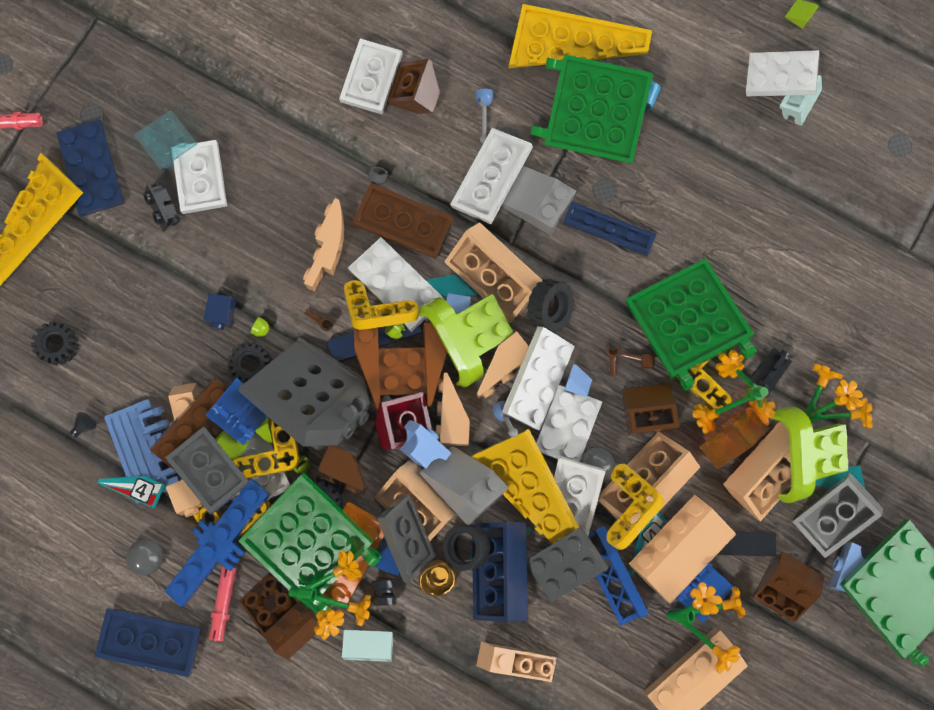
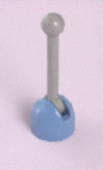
(484, 98)
(497, 411)

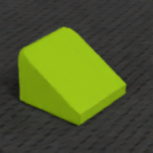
(801, 12)
(264, 430)
(231, 445)

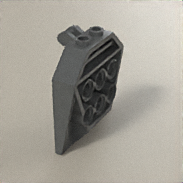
(310, 395)

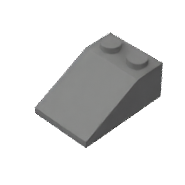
(539, 199)
(464, 484)
(838, 515)

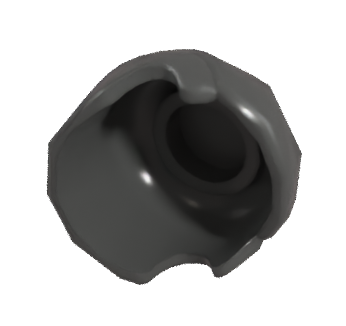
(599, 458)
(144, 557)

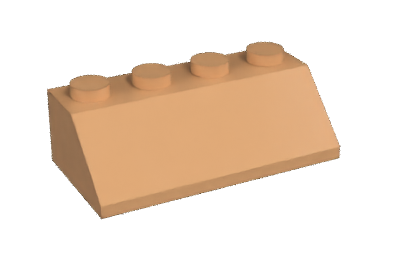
(493, 270)
(660, 464)
(763, 474)
(682, 549)
(693, 677)

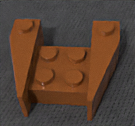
(400, 370)

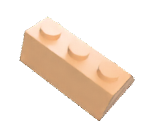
(429, 504)

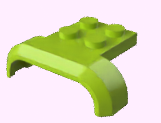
(468, 333)
(812, 452)

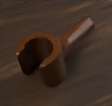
(318, 319)
(613, 357)
(647, 360)

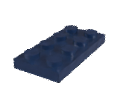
(90, 167)
(148, 642)

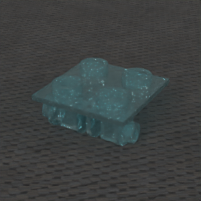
(165, 140)

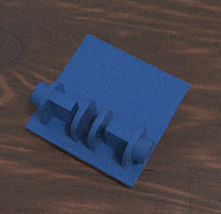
(236, 414)
(710, 578)

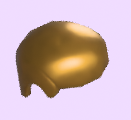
(437, 578)

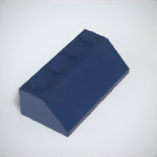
(502, 579)

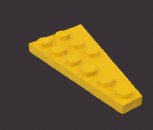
(553, 33)
(35, 213)
(530, 484)

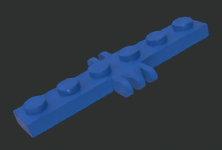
(217, 543)

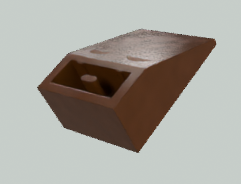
(280, 618)

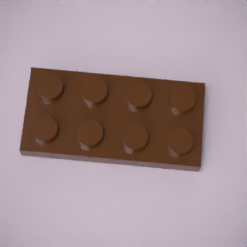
(403, 221)
(190, 421)

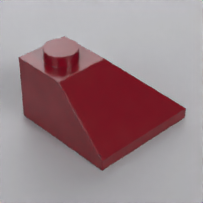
(394, 416)

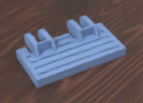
(133, 442)

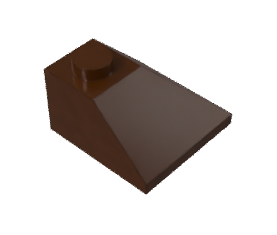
(415, 87)

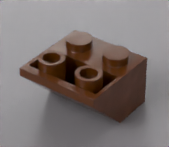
(650, 409)
(344, 467)
(789, 587)

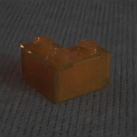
(736, 437)

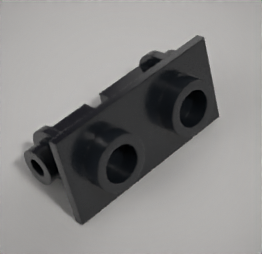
(156, 198)
(772, 369)

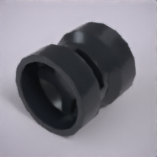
(387, 587)

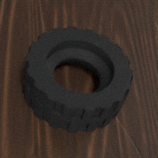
(540, 300)

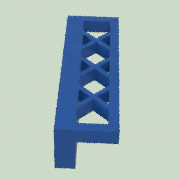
(622, 576)

